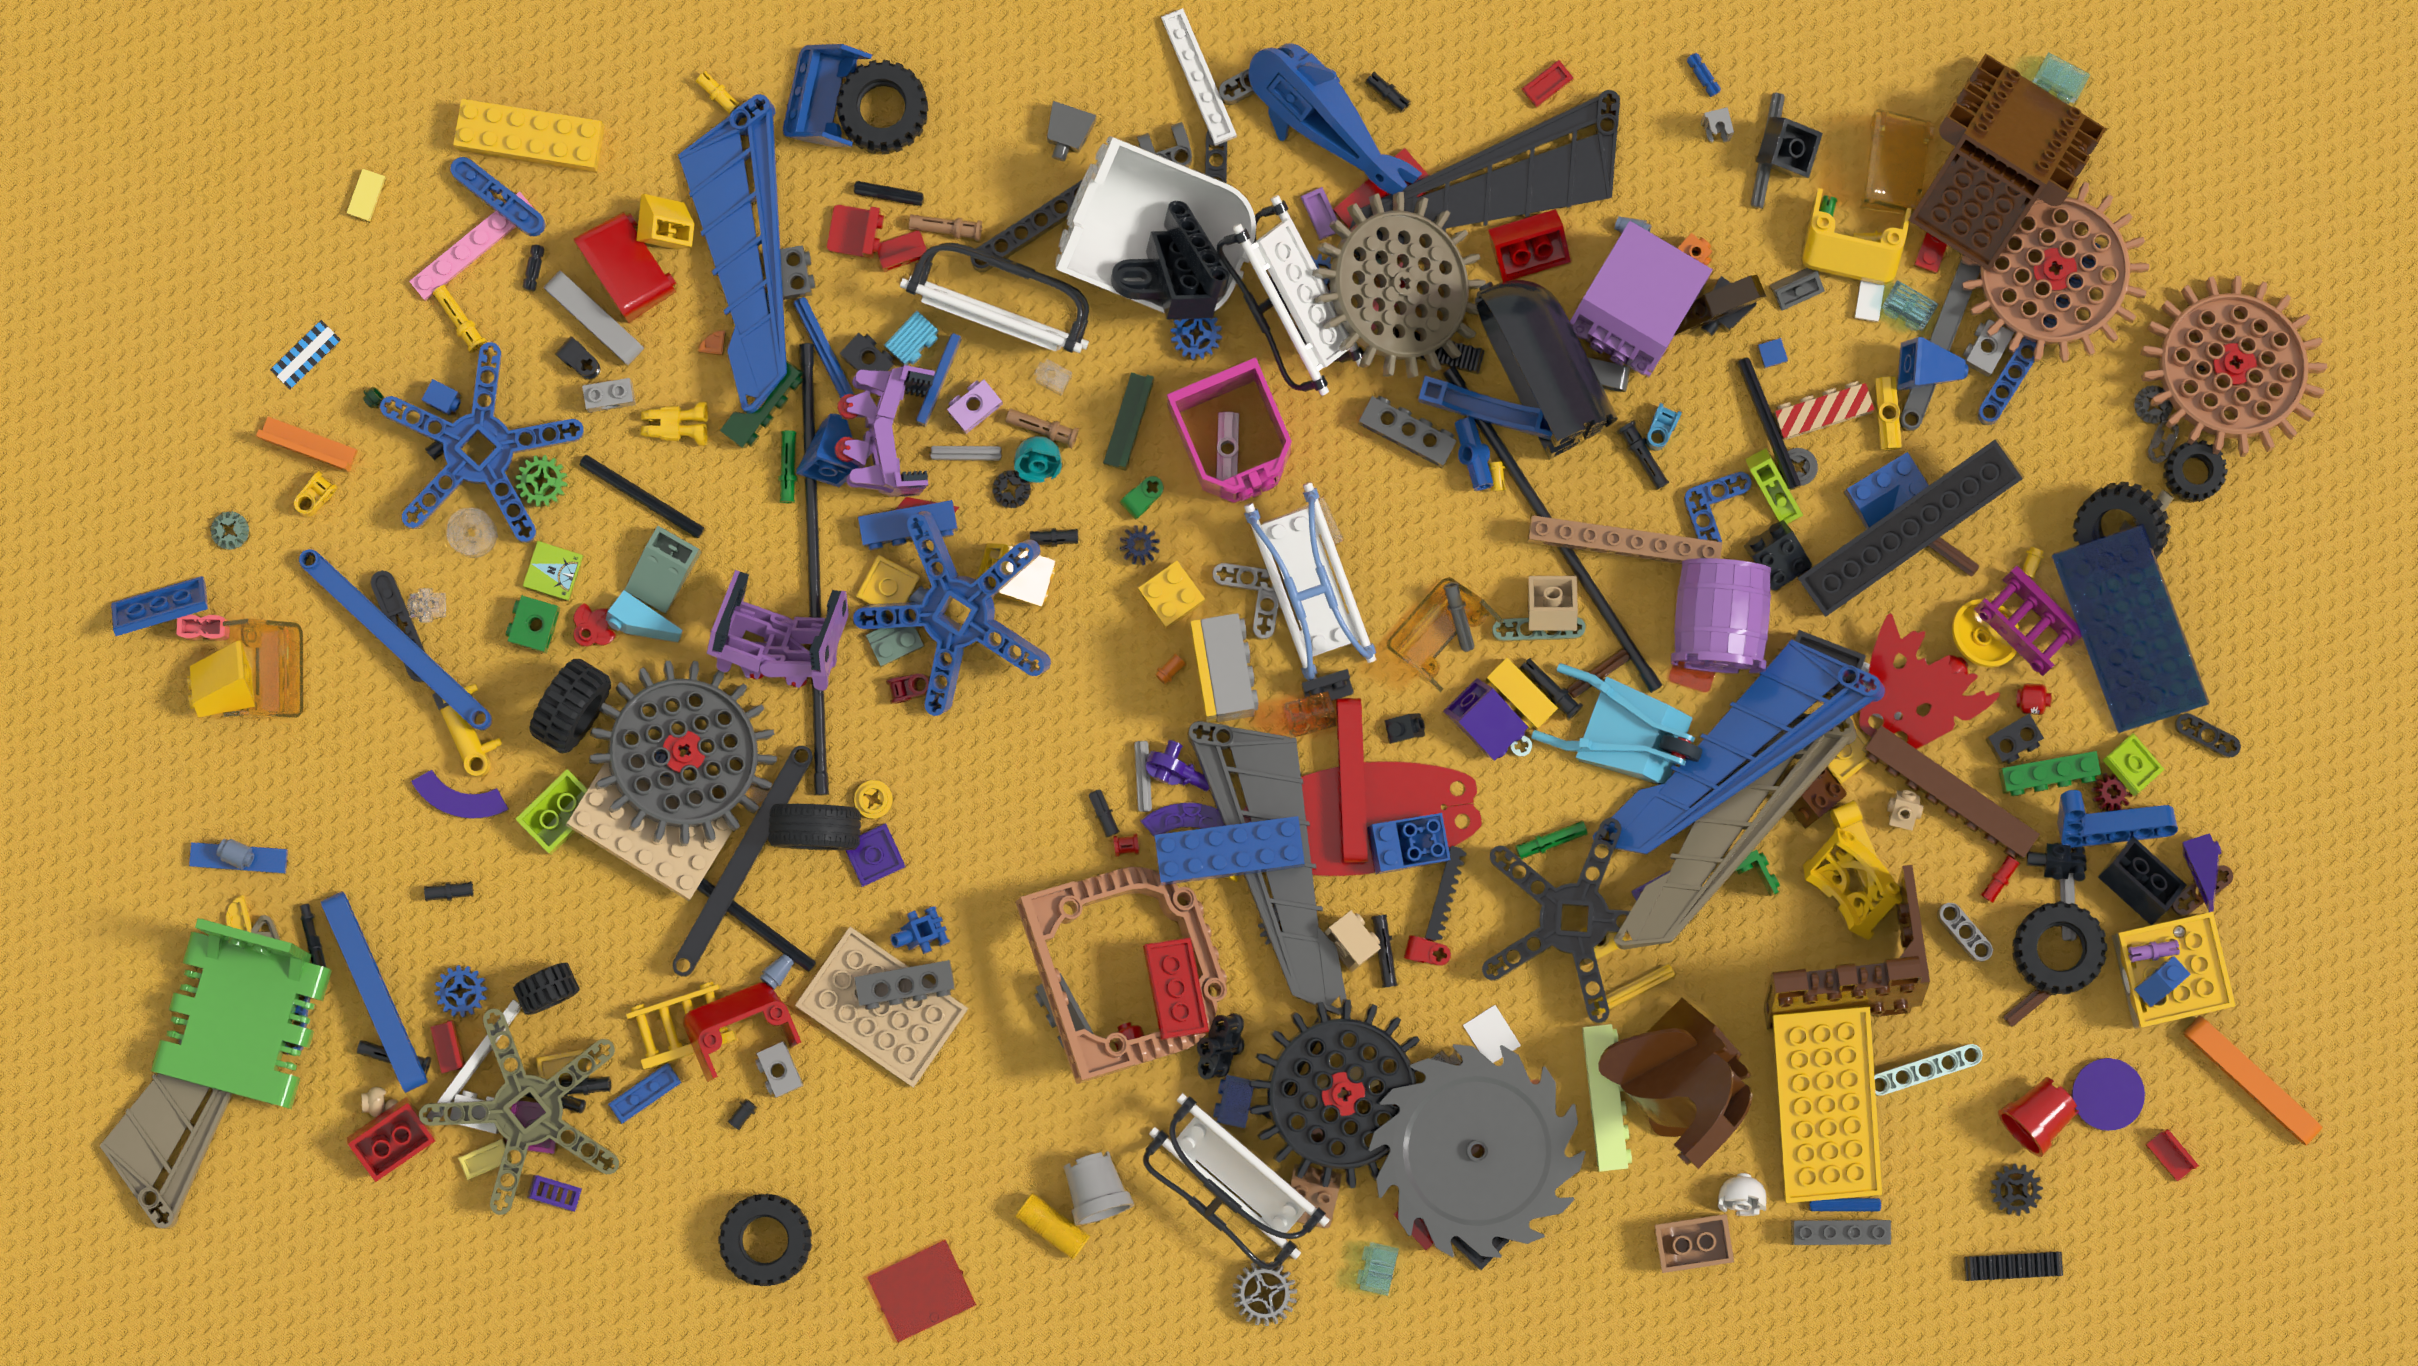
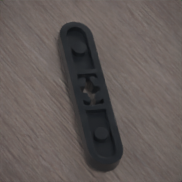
(393, 604)

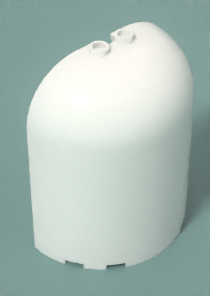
(1129, 198)

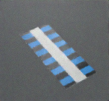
(305, 354)

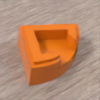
(713, 343)

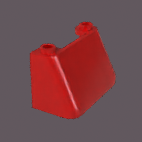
(625, 266)

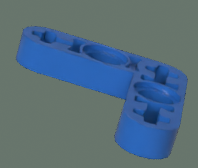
(1708, 499)

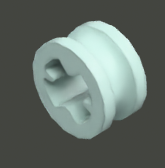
(1517, 752)

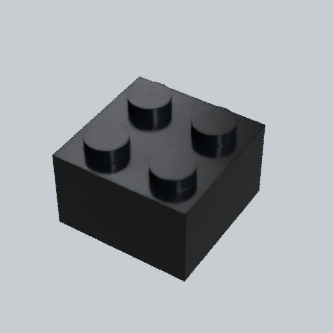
(1789, 147)

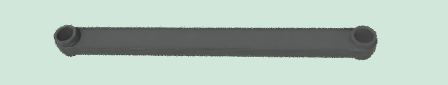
(1942, 336)

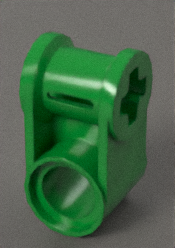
(1139, 500)

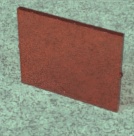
(921, 1291)

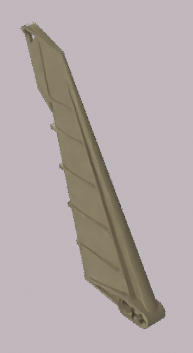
(1678, 896)
(154, 1126)

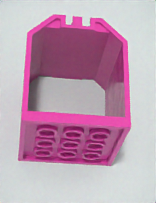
(1249, 482)

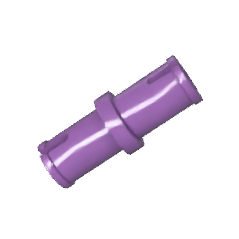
(2153, 951)

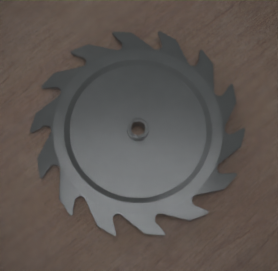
(1519, 1142)

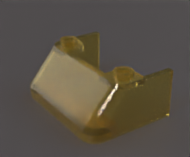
(1432, 628)
(277, 668)

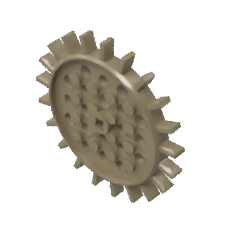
(1398, 285)

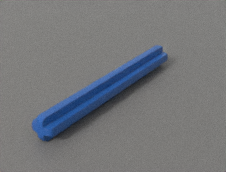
(822, 346)

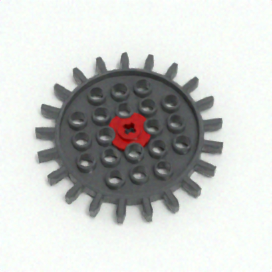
(653, 801)

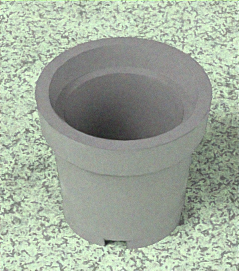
(1096, 1189)

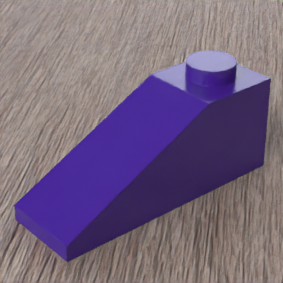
(2203, 861)

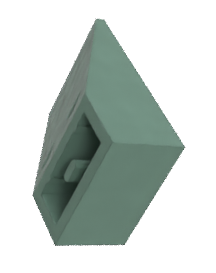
(662, 569)

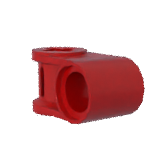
(1422, 951)

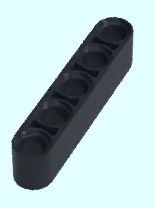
(1196, 249)

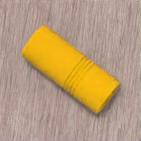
(1054, 1229)

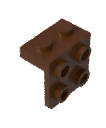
(1818, 799)

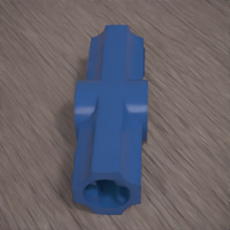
(1474, 454)

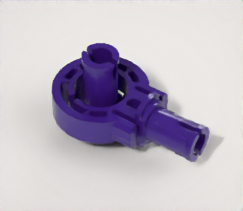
(1169, 770)

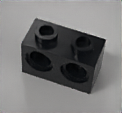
(2012, 734)

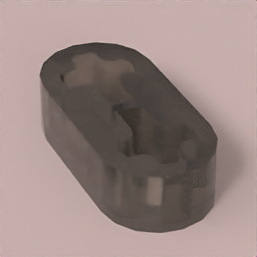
(2167, 444)

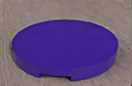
(2108, 1094)

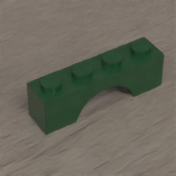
(745, 427)

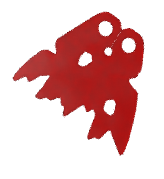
(1916, 685)

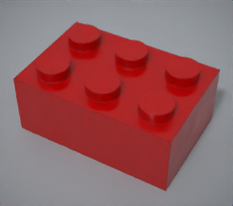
(390, 1139)

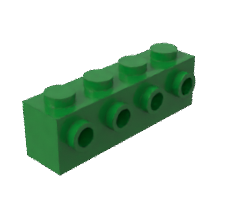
(2050, 772)

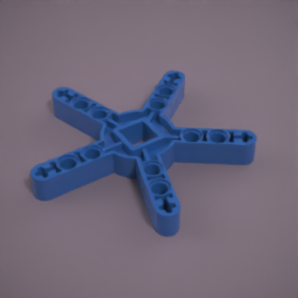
(456, 435)
(949, 634)

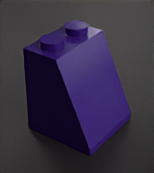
(1486, 719)

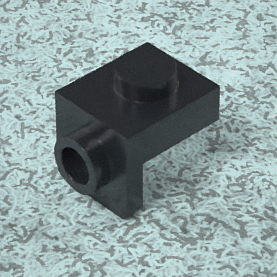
(1405, 727)

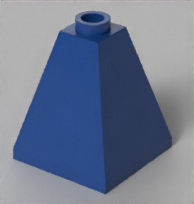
(1927, 365)
(820, 458)

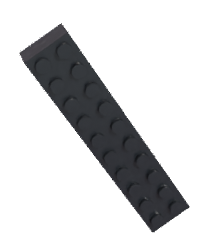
(1911, 527)

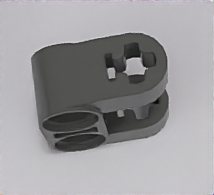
(1181, 141)

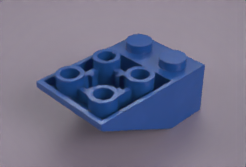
(1408, 843)

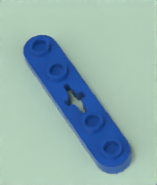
(481, 183)

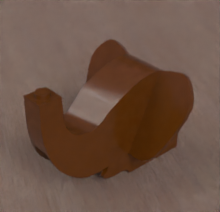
(1683, 1080)

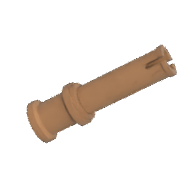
(956, 227)
(1014, 417)

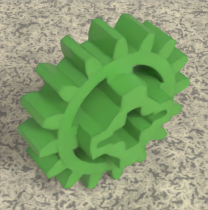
(540, 493)

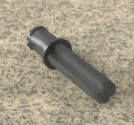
(1459, 616)

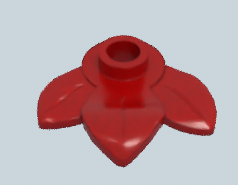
(595, 624)

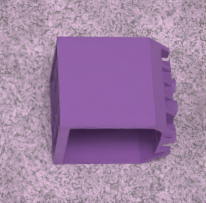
(1639, 299)

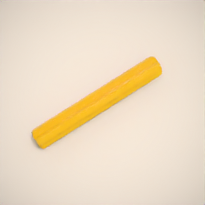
(1635, 988)

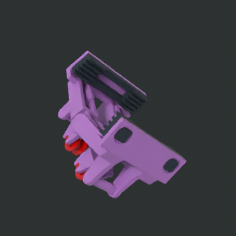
(879, 439)
(781, 654)

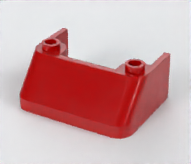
(705, 1021)

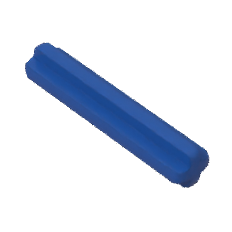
(1846, 1204)

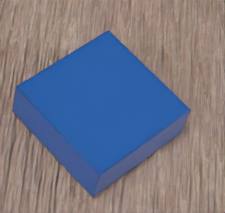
(1772, 353)

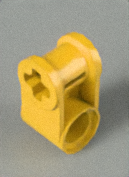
(315, 493)

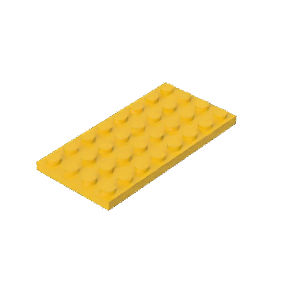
(1827, 1104)

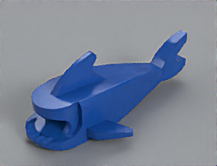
(1316, 105)

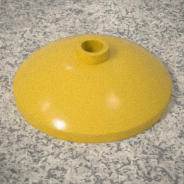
(1993, 649)

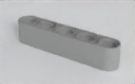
(593, 317)

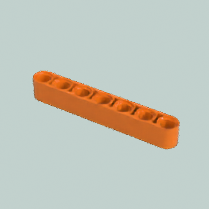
(2252, 1080)

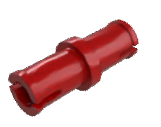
(2000, 879)

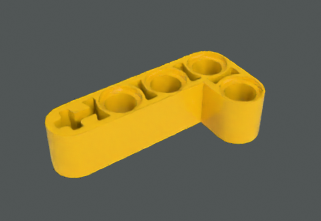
(1850, 819)

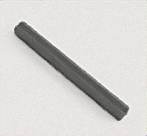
(1763, 172)

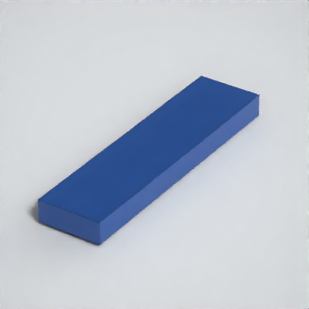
(939, 378)
(264, 860)

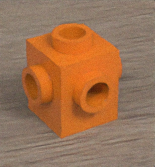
(1700, 246)

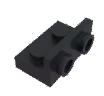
(1337, 685)

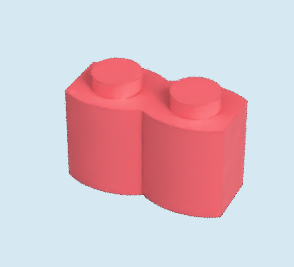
(196, 628)

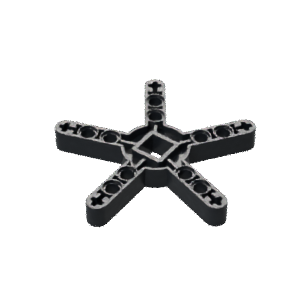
(1552, 899)

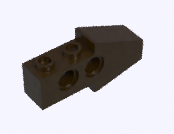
(1721, 303)

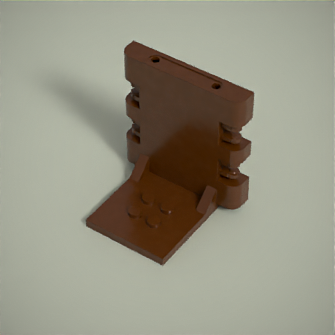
(2007, 153)
(1885, 986)

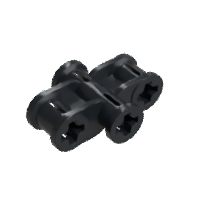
(1220, 1046)

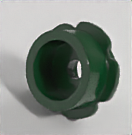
(373, 397)

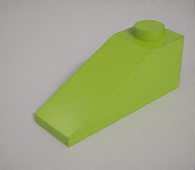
(1773, 486)

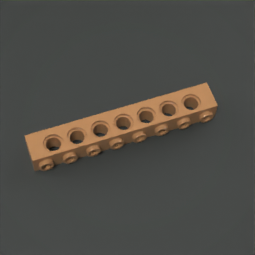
(1620, 541)

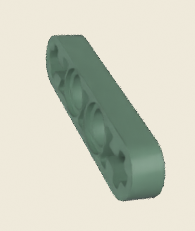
(1537, 634)

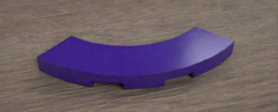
(458, 803)
(1181, 816)

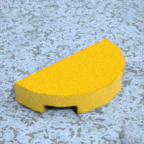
(238, 915)

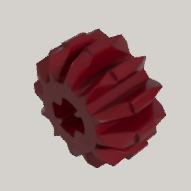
(2106, 798)

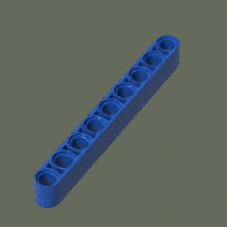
(2019, 362)
(374, 992)

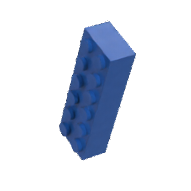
(1229, 850)

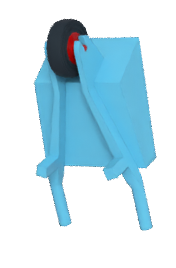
(1629, 732)

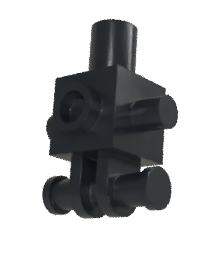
(2060, 861)

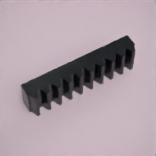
(1468, 361)
(1443, 894)
(2013, 1266)

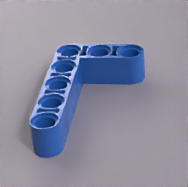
(2108, 827)

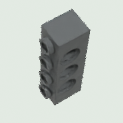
(1444, 439)
(867, 983)
(1841, 1232)

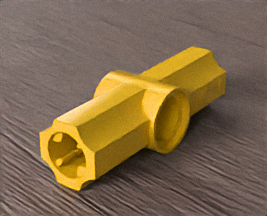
(1888, 428)

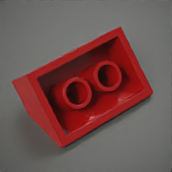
(1529, 245)

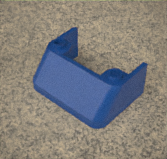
(816, 92)

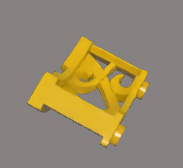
(1880, 882)

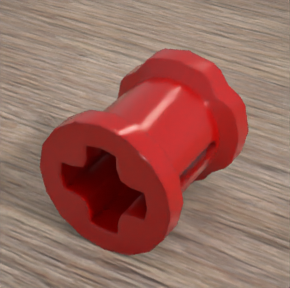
(1130, 843)

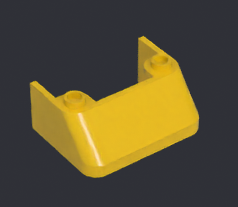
(1852, 255)

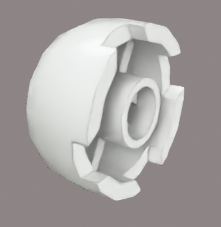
(1743, 1195)

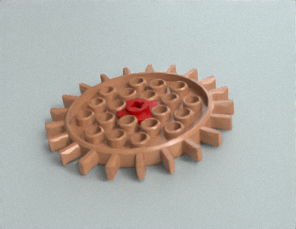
(2068, 326)
(2247, 420)

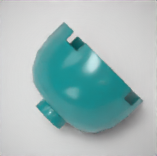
(1037, 459)

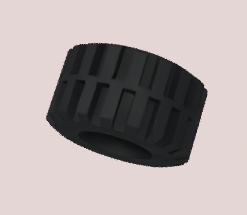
(2177, 480)
(546, 988)

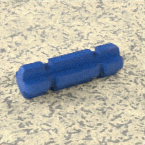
(1703, 74)

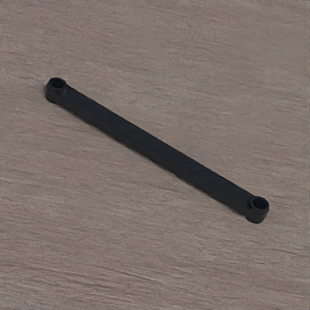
(740, 863)

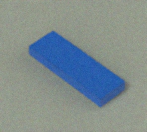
(645, 1093)

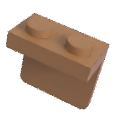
(1317, 1195)

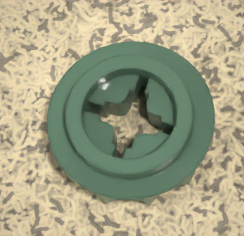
(240, 527)

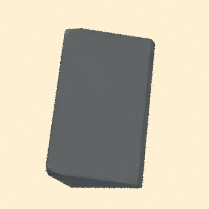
(1797, 288)

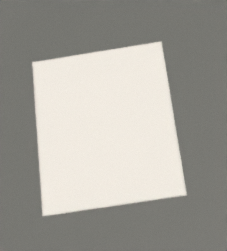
(1490, 1032)

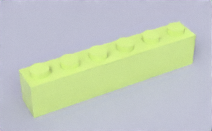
(1605, 1102)

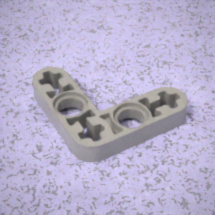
(1263, 592)

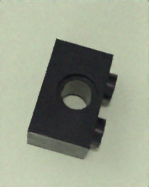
(858, 347)

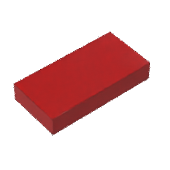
(1547, 83)

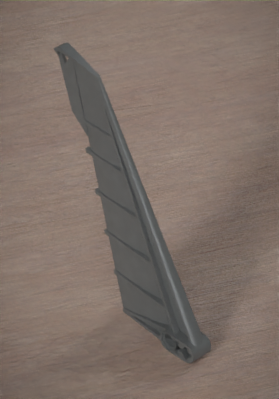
(1273, 790)

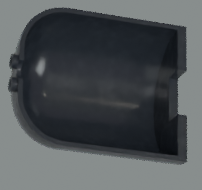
(1544, 361)

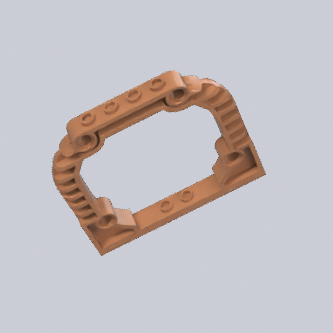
(1044, 912)

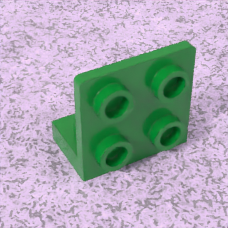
(1760, 863)

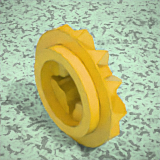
(870, 788)

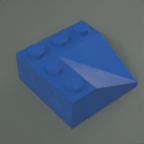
(1885, 489)

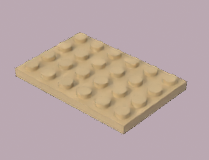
(665, 862)
(895, 1036)

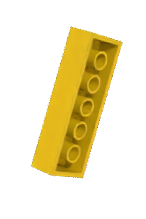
(529, 135)

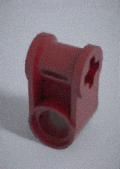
(905, 688)

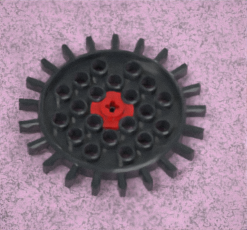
(1285, 1107)

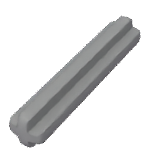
(983, 453)
(1142, 777)
(2067, 895)

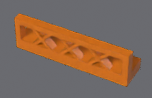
(307, 444)

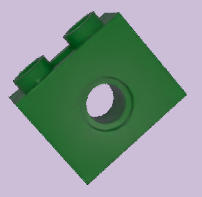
(526, 611)

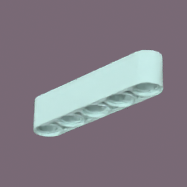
(1935, 1065)

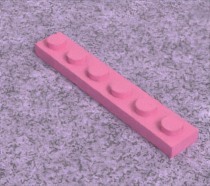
(463, 253)

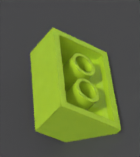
(549, 813)

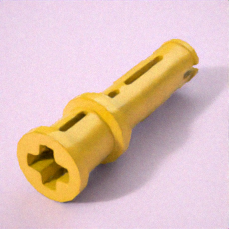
(465, 327)

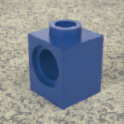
(442, 397)

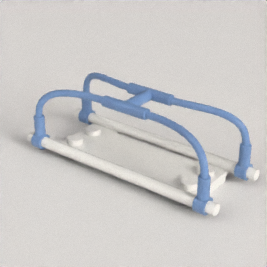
(1310, 582)

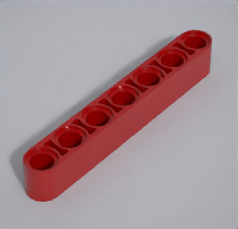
(1351, 780)

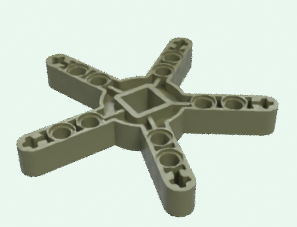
(548, 1095)

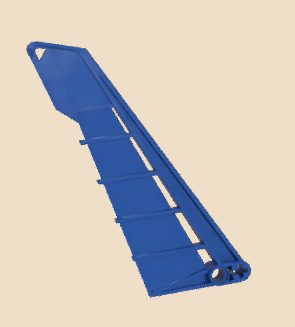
(723, 203)
(1770, 704)

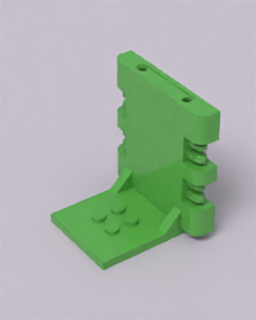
(241, 1014)

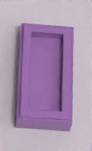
(1320, 212)

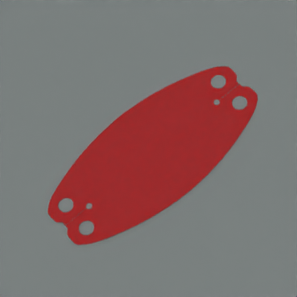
(1391, 794)

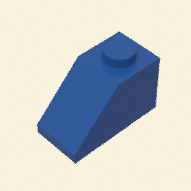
(2162, 981)

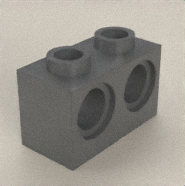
(790, 273)

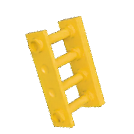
(676, 1049)

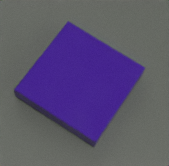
(875, 856)

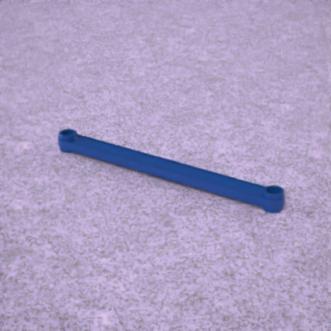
(395, 639)

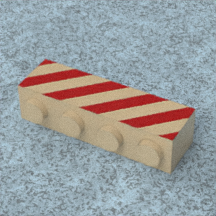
(1823, 411)

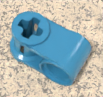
(1662, 423)

